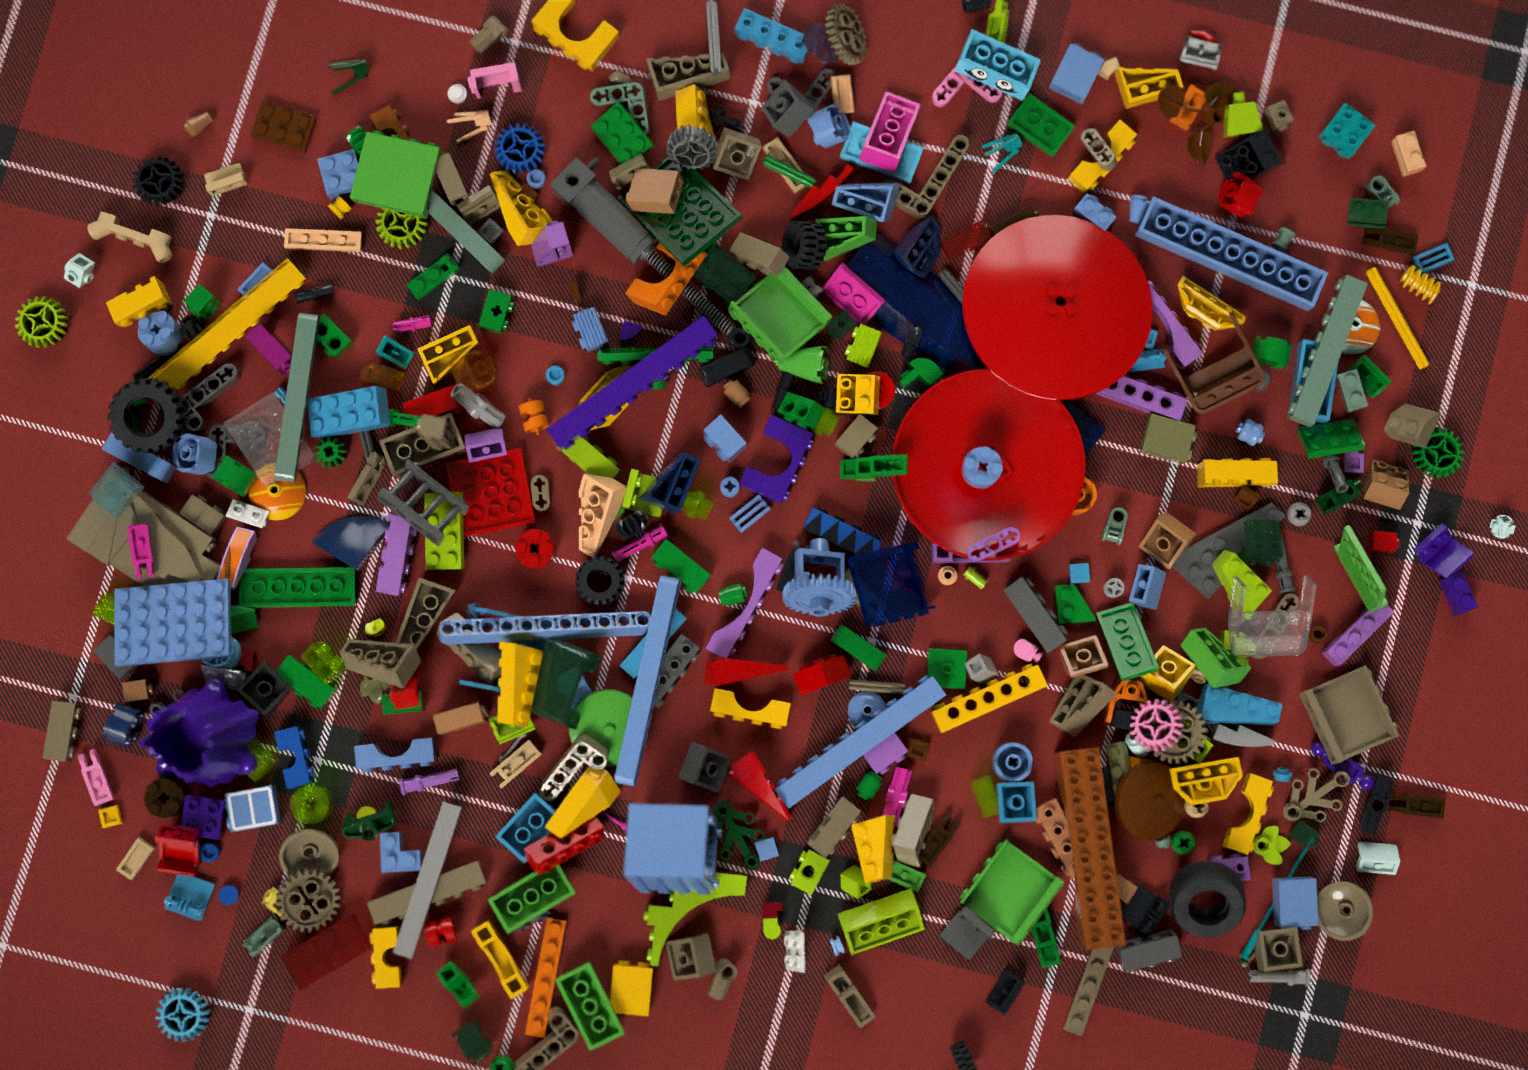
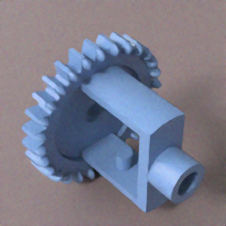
(819, 595)

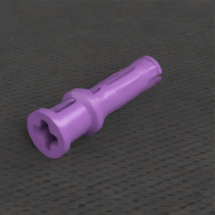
(419, 783)

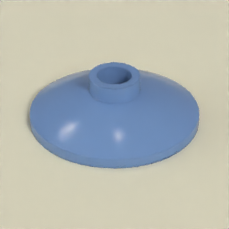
(860, 701)

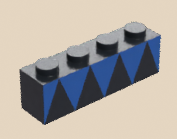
(840, 534)

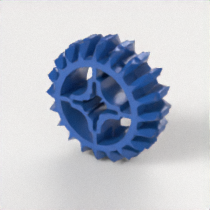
(525, 144)

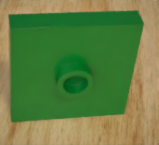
(947, 667)

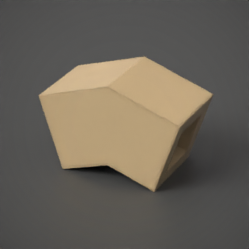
(1108, 68)

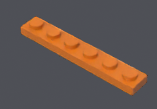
(545, 977)

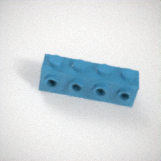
(772, 35)

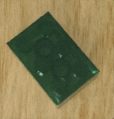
(723, 275)

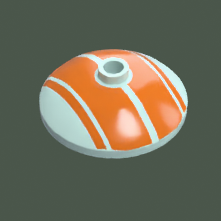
(1366, 333)

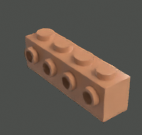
(1057, 832)

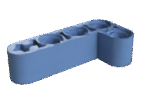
(144, 461)

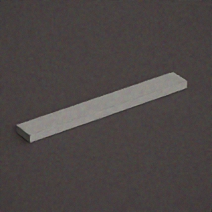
(427, 880)

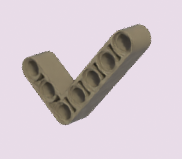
(933, 183)

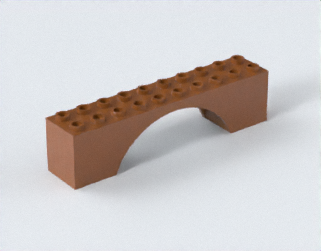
(1086, 812)

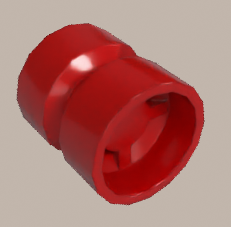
(440, 932)

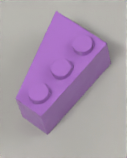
(551, 244)

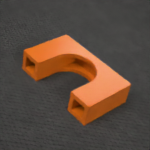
(662, 295)

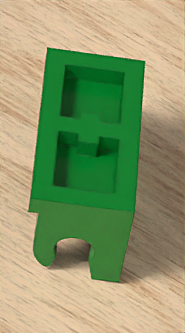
(1371, 377)

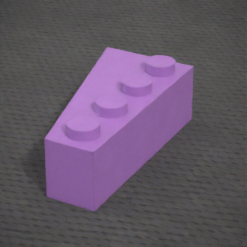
(396, 557)

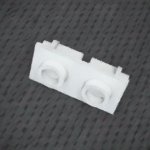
(248, 514)

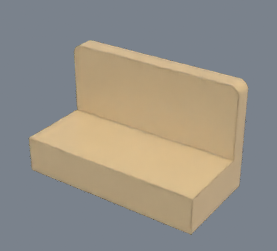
(225, 179)

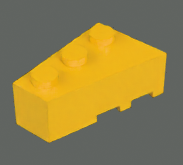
(445, 352)
(875, 848)

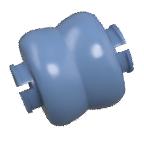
(1250, 432)

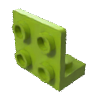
(635, 488)

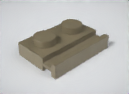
(478, 205)

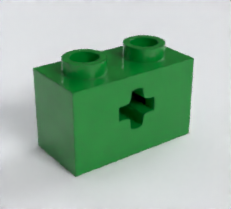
(495, 301)

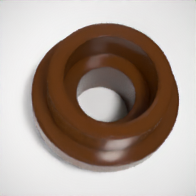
(1323, 634)

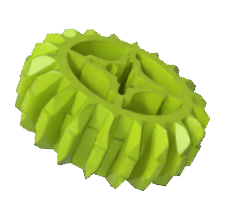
(395, 227)
(45, 315)

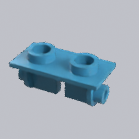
(1149, 360)

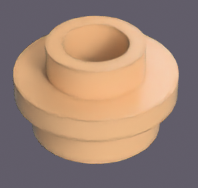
(942, 579)

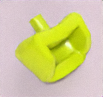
(375, 628)

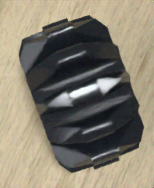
(631, 525)

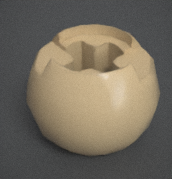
(1196, 812)

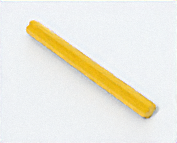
(1397, 318)

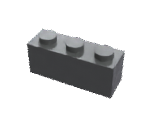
(1149, 950)

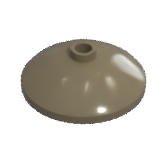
(295, 856)
(1332, 913)

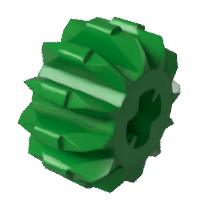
(356, 138)
(324, 457)

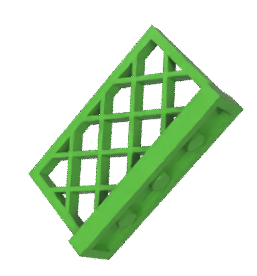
(1361, 571)

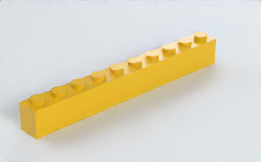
(230, 325)

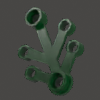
(735, 832)

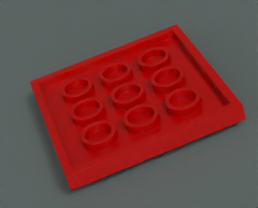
(494, 492)

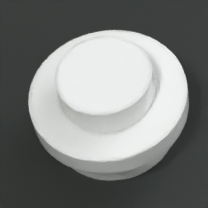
(457, 93)

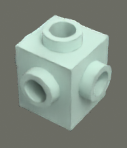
(79, 270)

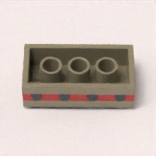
(412, 446)

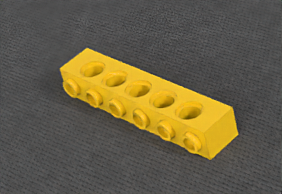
(1035, 682)

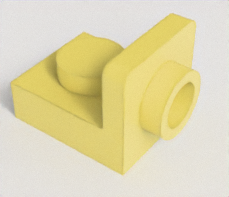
(270, 898)

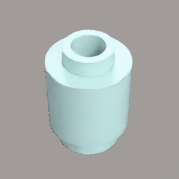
(1134, 746)

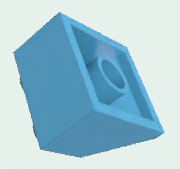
(1016, 802)

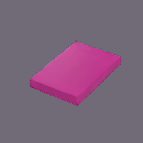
(853, 295)

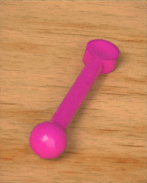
(623, 825)

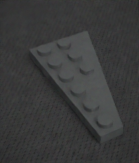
(1197, 559)

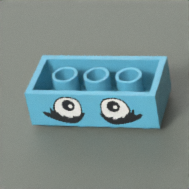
(997, 65)

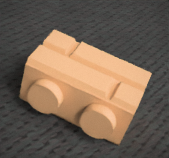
(1408, 153)

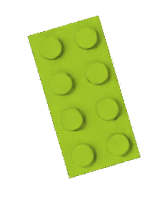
(451, 551)

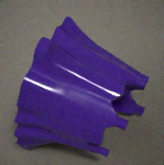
(203, 736)

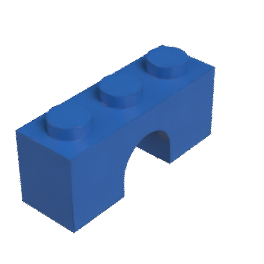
(300, 773)

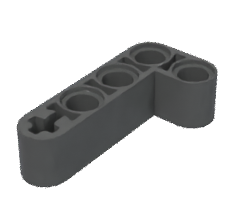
(209, 395)

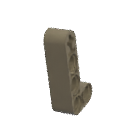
(568, 768)
(542, 1047)

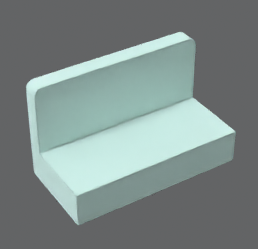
(1377, 858)

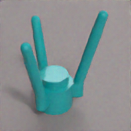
(1009, 143)

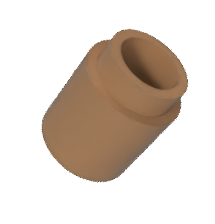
(736, 393)

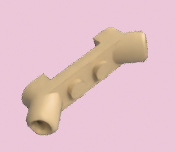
(110, 224)

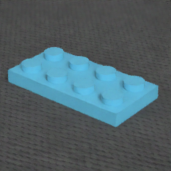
(853, 148)

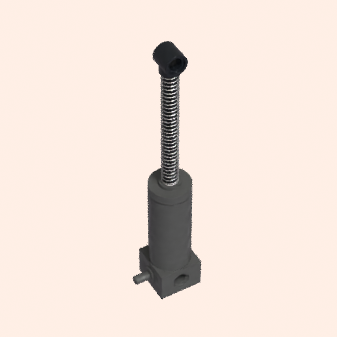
(627, 233)

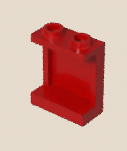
(178, 849)

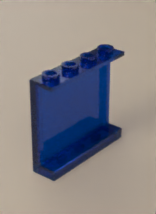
(888, 584)

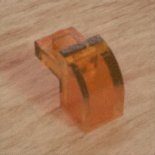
(381, 376)

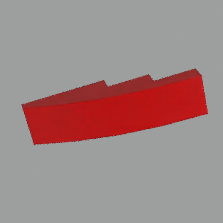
(816, 197)

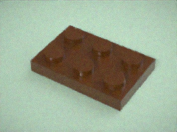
(283, 126)

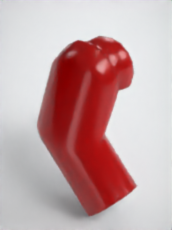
(1202, 34)

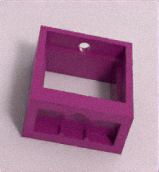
(270, 349)

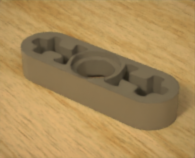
(1098, 156)

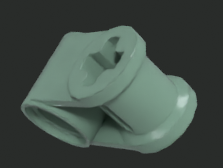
(1384, 193)
(1114, 527)

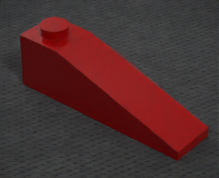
(725, 670)
(750, 775)

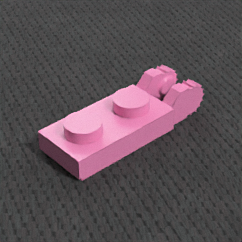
(96, 779)

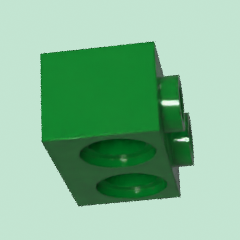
(202, 303)
(332, 335)
(800, 410)

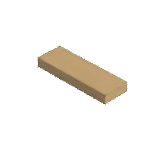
(778, 151)

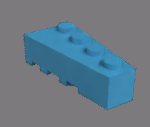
(1234, 707)

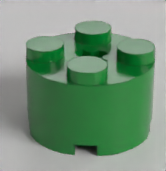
(1272, 351)
(234, 476)

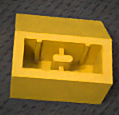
(858, 394)

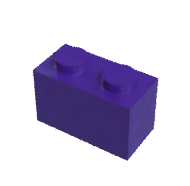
(1458, 593)

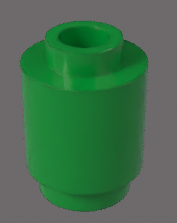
(732, 594)
(869, 785)

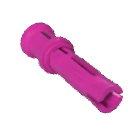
(650, 541)

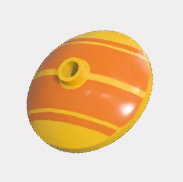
(284, 502)

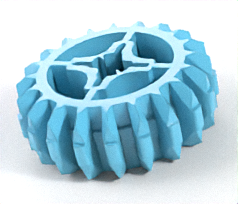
(182, 1021)

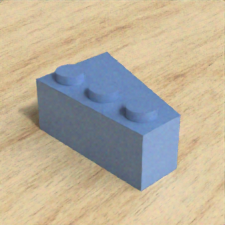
(868, 199)

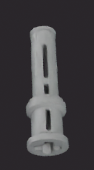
(1289, 977)

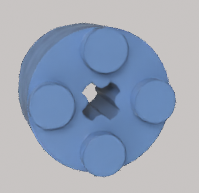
(829, 126)
(159, 333)
(194, 454)
(986, 457)
(1022, 764)

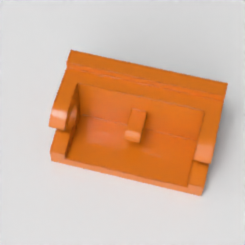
(1193, 99)

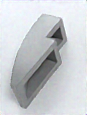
(1239, 736)

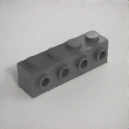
(1036, 614)
(675, 665)

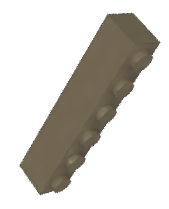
(449, 884)

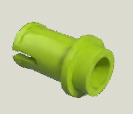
(975, 577)

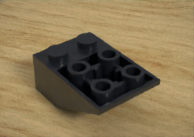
(1252, 156)

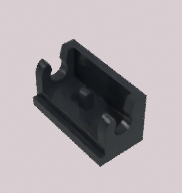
(1005, 992)

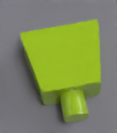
(1241, 117)

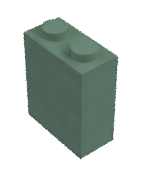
(1351, 391)

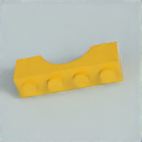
(1087, 173)
(774, 713)
(1256, 791)
(502, 960)

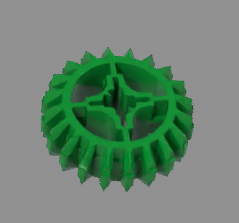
(1453, 456)

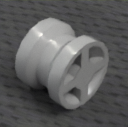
(1116, 586)

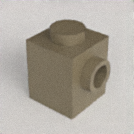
(1278, 116)

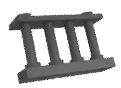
(416, 520)

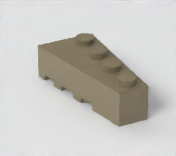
(677, 73)
(423, 612)
(381, 660)

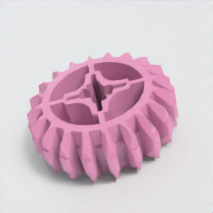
(1156, 717)

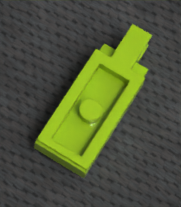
(998, 21)

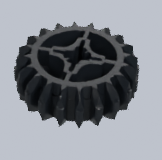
(151, 182)

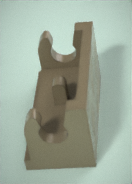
(623, 173)

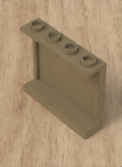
(1349, 715)

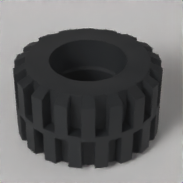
(804, 244)
(593, 565)

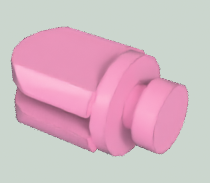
(1027, 651)

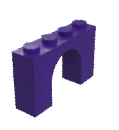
(776, 487)

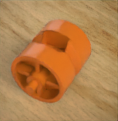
(533, 414)

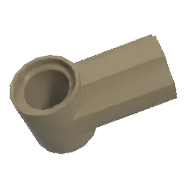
(492, 31)
(721, 981)

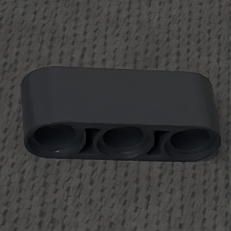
(726, 367)

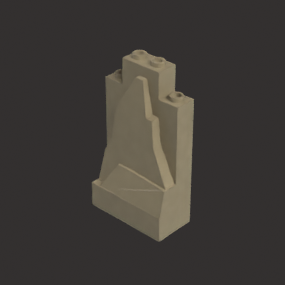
(176, 543)

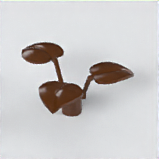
(1217, 95)

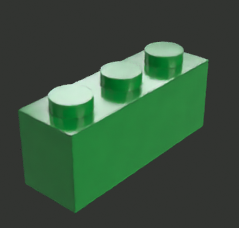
(680, 567)
(306, 682)

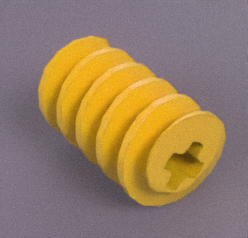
(1420, 283)

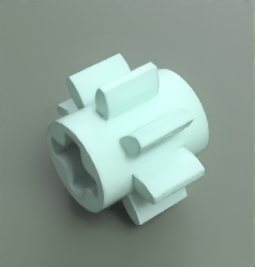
(1502, 526)

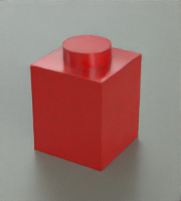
(1383, 542)

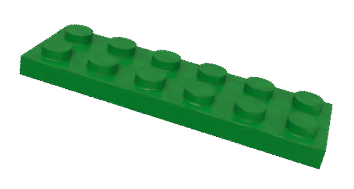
(298, 587)

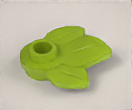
(1272, 845)

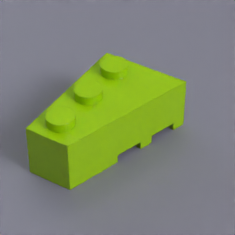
(591, 458)
(1229, 566)

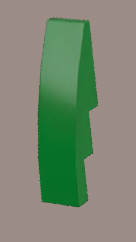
(874, 467)
(1045, 941)

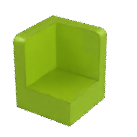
(853, 882)

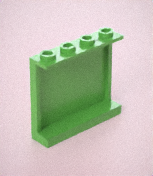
(395, 173)
(780, 315)
(1011, 892)

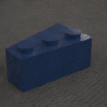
(673, 483)

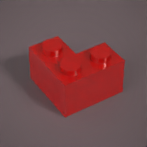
(822, 673)

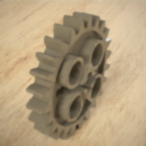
(846, 34)
(1193, 742)
(292, 910)

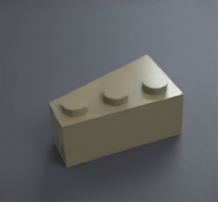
(1081, 704)

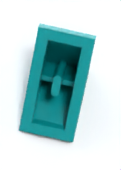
(394, 352)

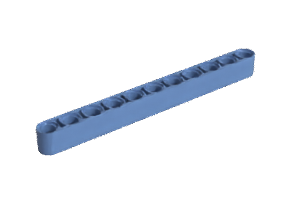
(536, 631)
(647, 680)

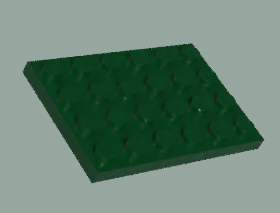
(698, 218)

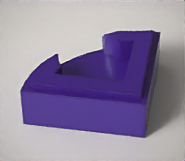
(629, 331)

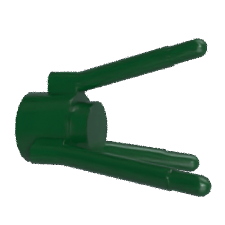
(359, 68)

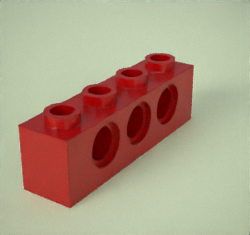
(554, 850)

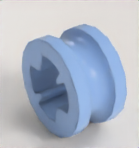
(837, 945)

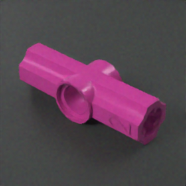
(897, 793)

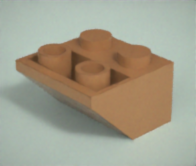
(1386, 484)

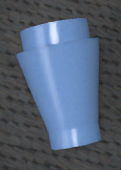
(1137, 207)

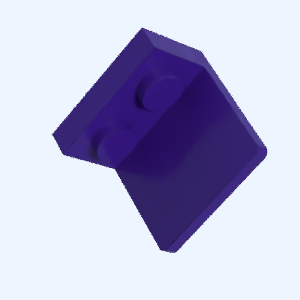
(1442, 552)
(204, 815)

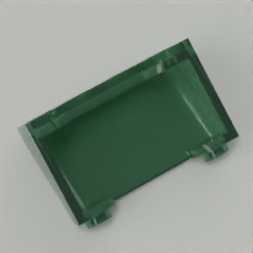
(559, 679)

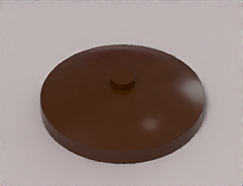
(1148, 802)

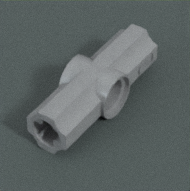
(477, 405)

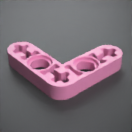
(961, 79)

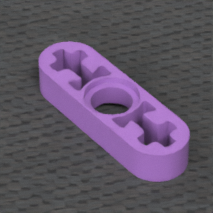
(1004, 533)

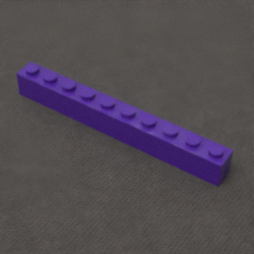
(632, 383)

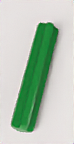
(789, 171)

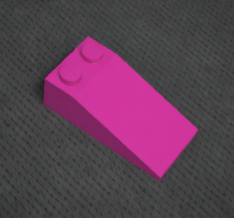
(889, 132)

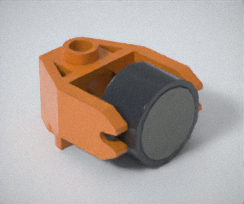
(1119, 718)

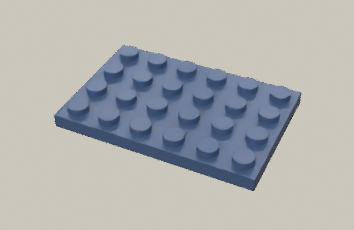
(172, 622)

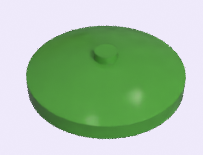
(605, 720)

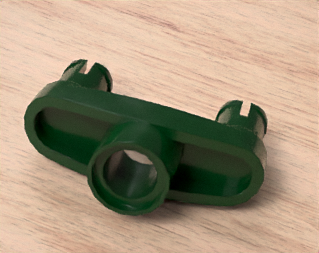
(378, 822)

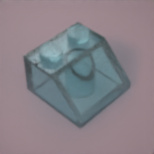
(115, 490)

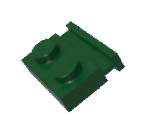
(1368, 213)

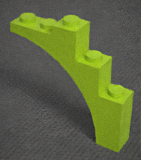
(665, 917)

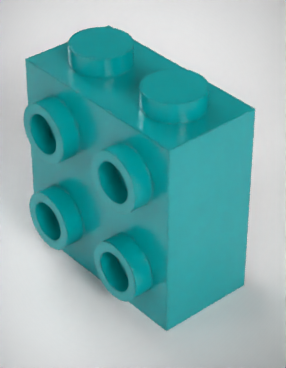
(1346, 131)

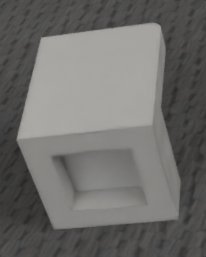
(981, 668)

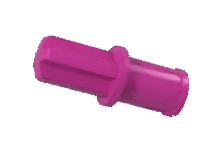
(412, 323)

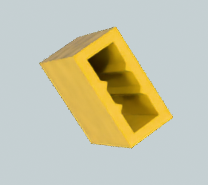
(631, 988)

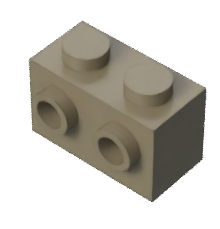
(856, 437)

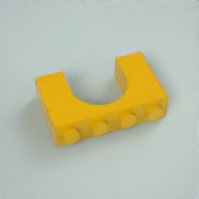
(586, 52)

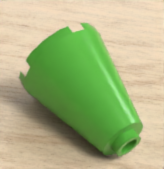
(808, 364)

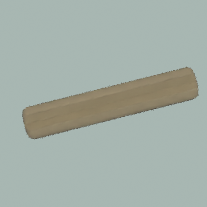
(874, 686)

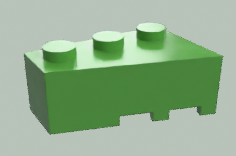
(847, 233)
(1212, 659)

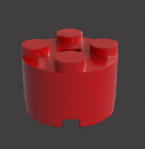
(1239, 195)
(524, 548)

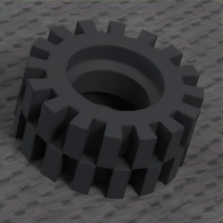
(962, 1056)

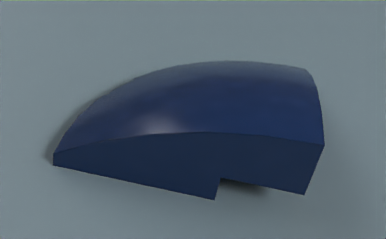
(352, 539)

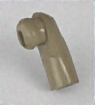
(618, 77)

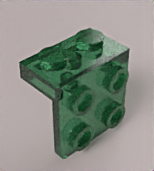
(1262, 542)

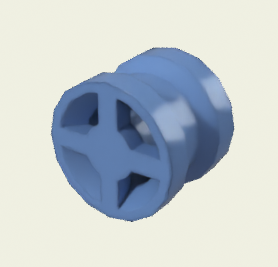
(731, 488)

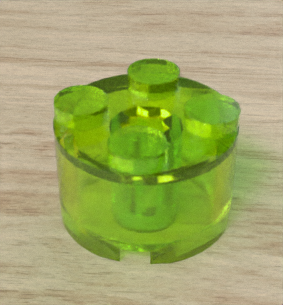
(301, 799)

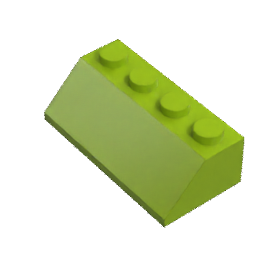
(881, 921)

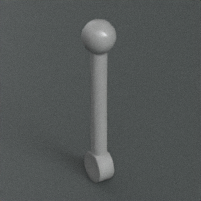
(502, 758)

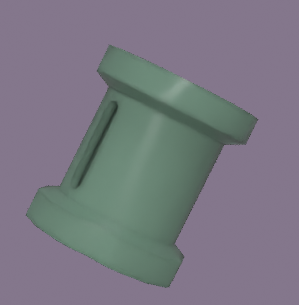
(1283, 239)

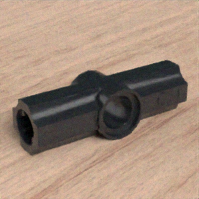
(1371, 817)

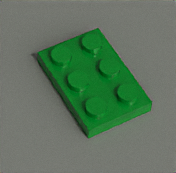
(1040, 125)
(622, 134)
(1331, 438)

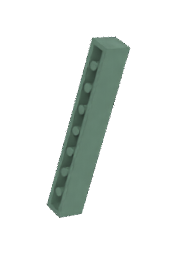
(1327, 350)

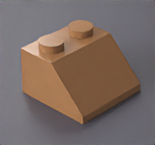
(1167, 540)
(1082, 656)

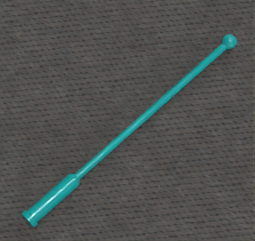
(1252, 941)

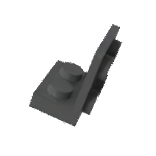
(966, 932)

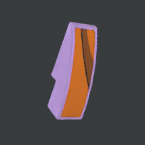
(237, 555)

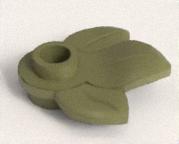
(373, 688)

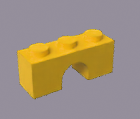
(385, 974)

